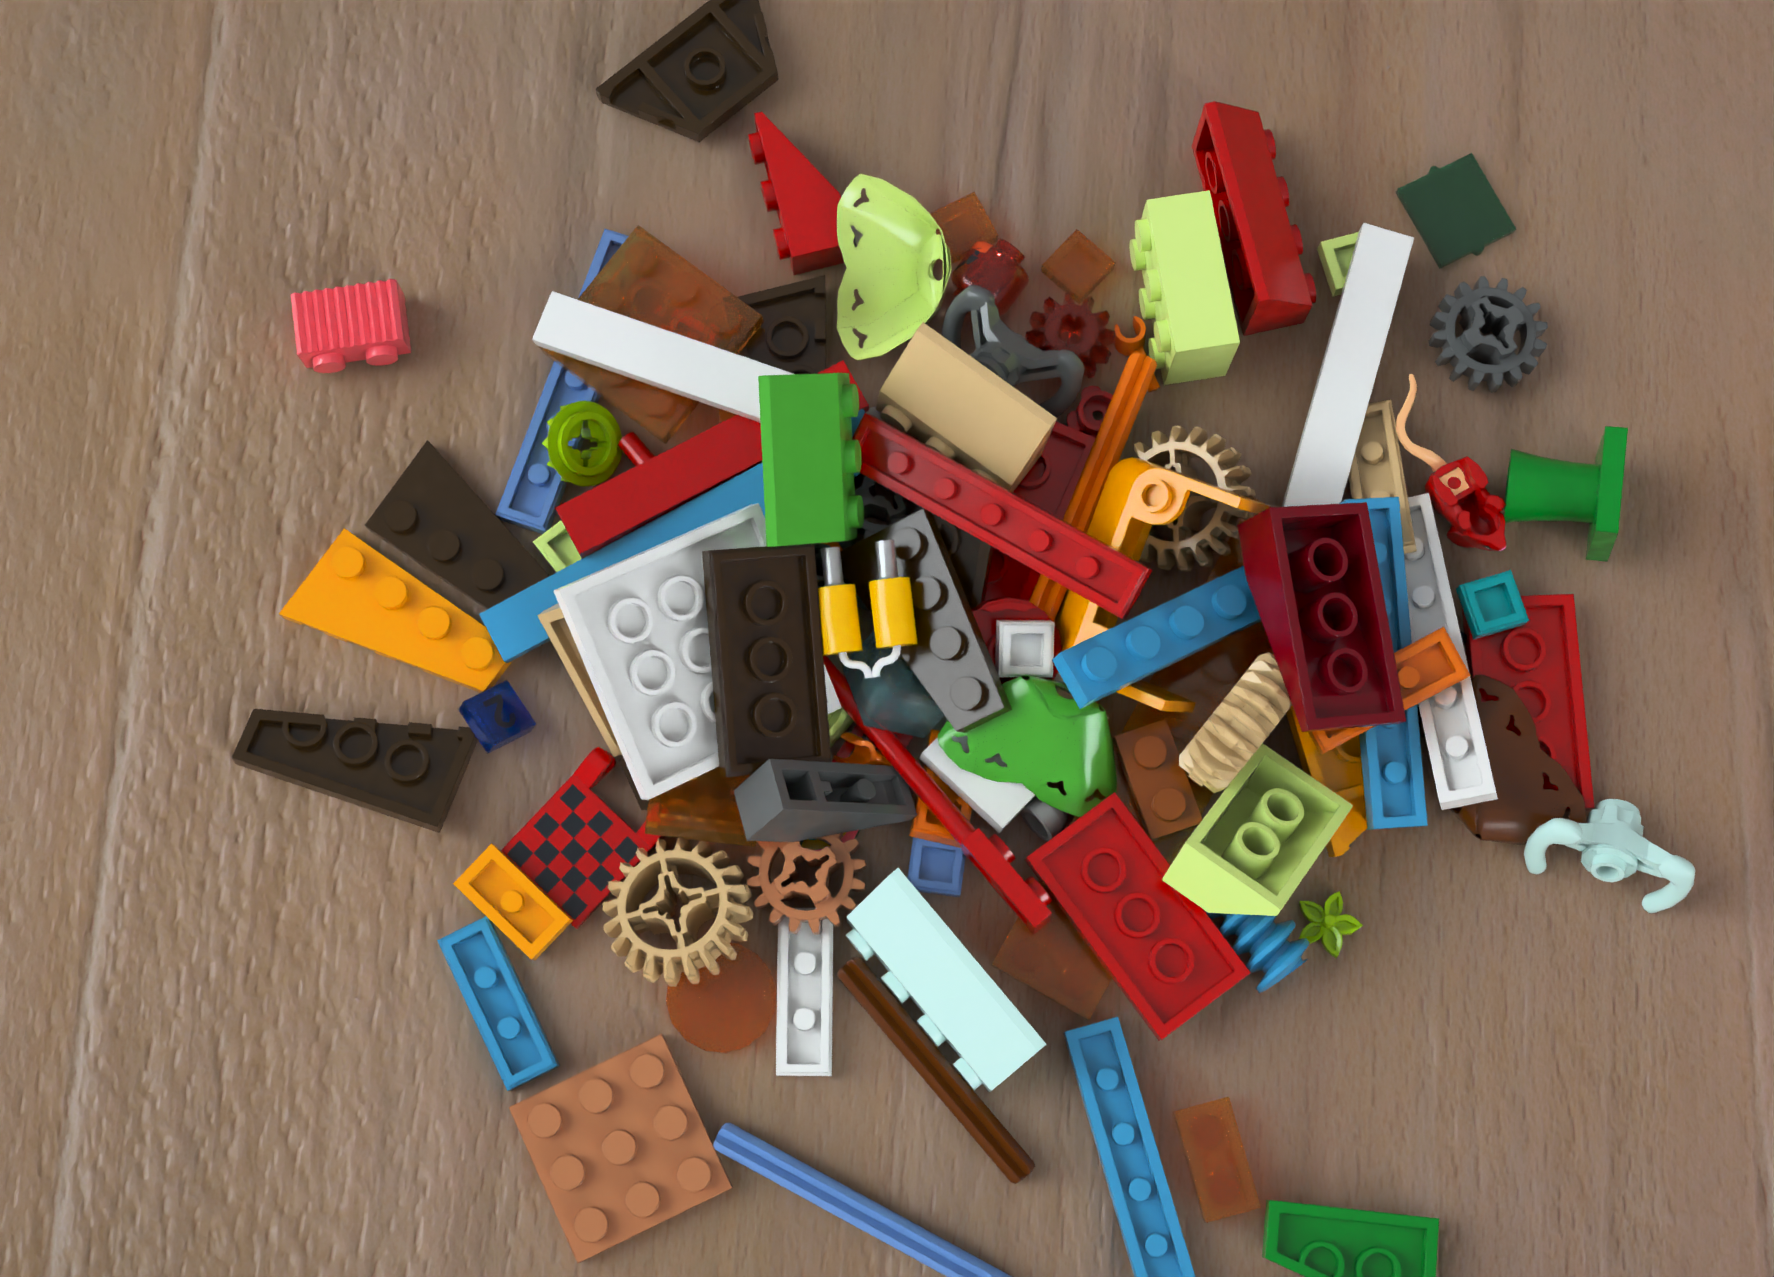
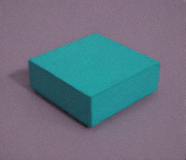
(1492, 604)

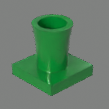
(1571, 491)

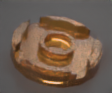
(726, 1008)

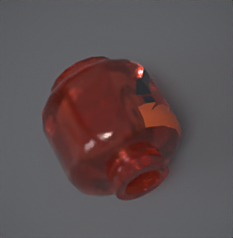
(995, 269)

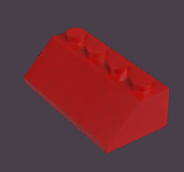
(1252, 219)

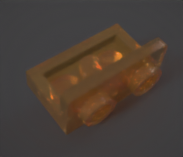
(699, 810)

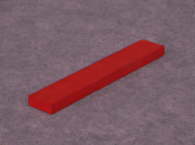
(667, 480)
(1000, 517)

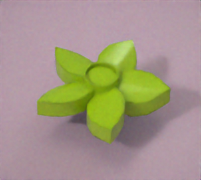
(1328, 923)

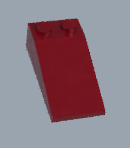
(1324, 613)

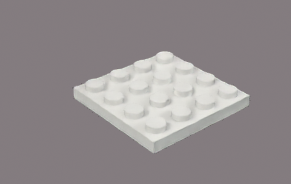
(649, 650)

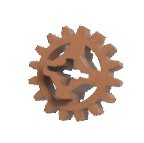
(784, 889)

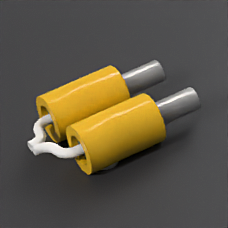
(890, 610)

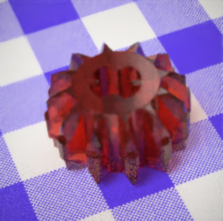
(1077, 320)

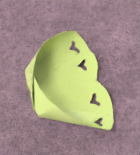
(887, 267)

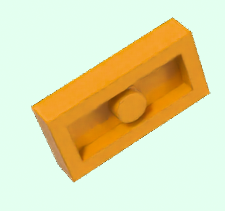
(513, 902)

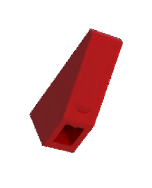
(802, 199)

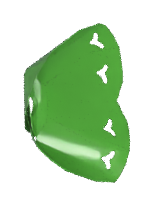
(1042, 743)

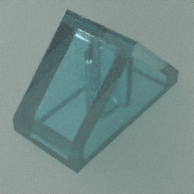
(895, 698)

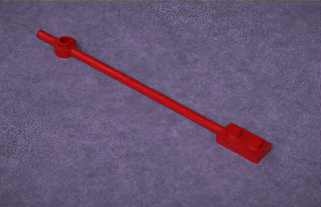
(989, 854)

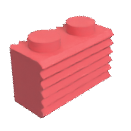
(351, 325)

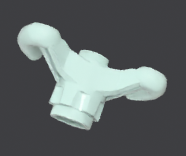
(1614, 850)

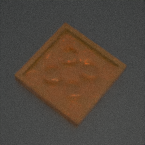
(668, 292)

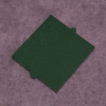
(1455, 210)

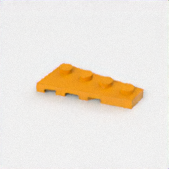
(383, 608)

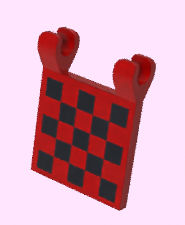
(578, 842)

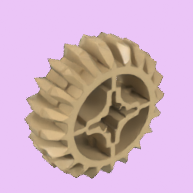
(1176, 455)
(1237, 726)
(655, 915)

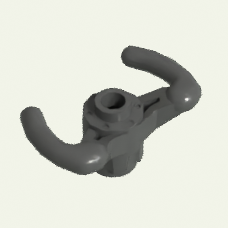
(1009, 352)

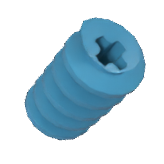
(1265, 943)

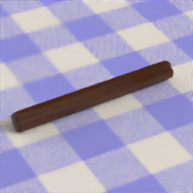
(936, 1070)

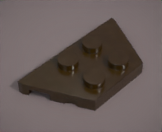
(698, 70)

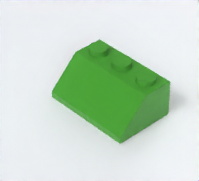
(809, 458)

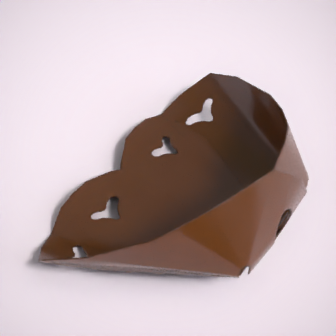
(1517, 773)

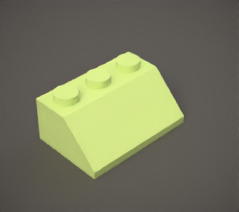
(1257, 839)

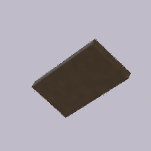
(766, 656)

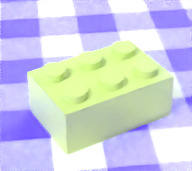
(1185, 288)

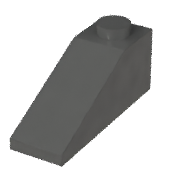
(820, 799)

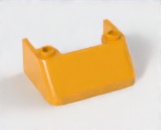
(1130, 502)

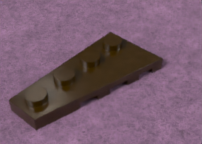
(453, 532)
(378, 766)

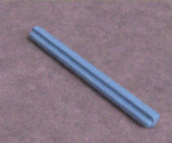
(850, 1205)

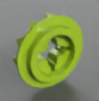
(592, 423)

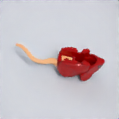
(1458, 492)

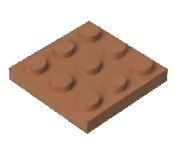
(620, 1148)

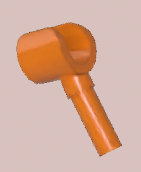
(1130, 345)
(863, 753)

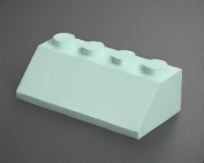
(943, 981)

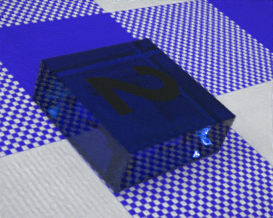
(497, 716)

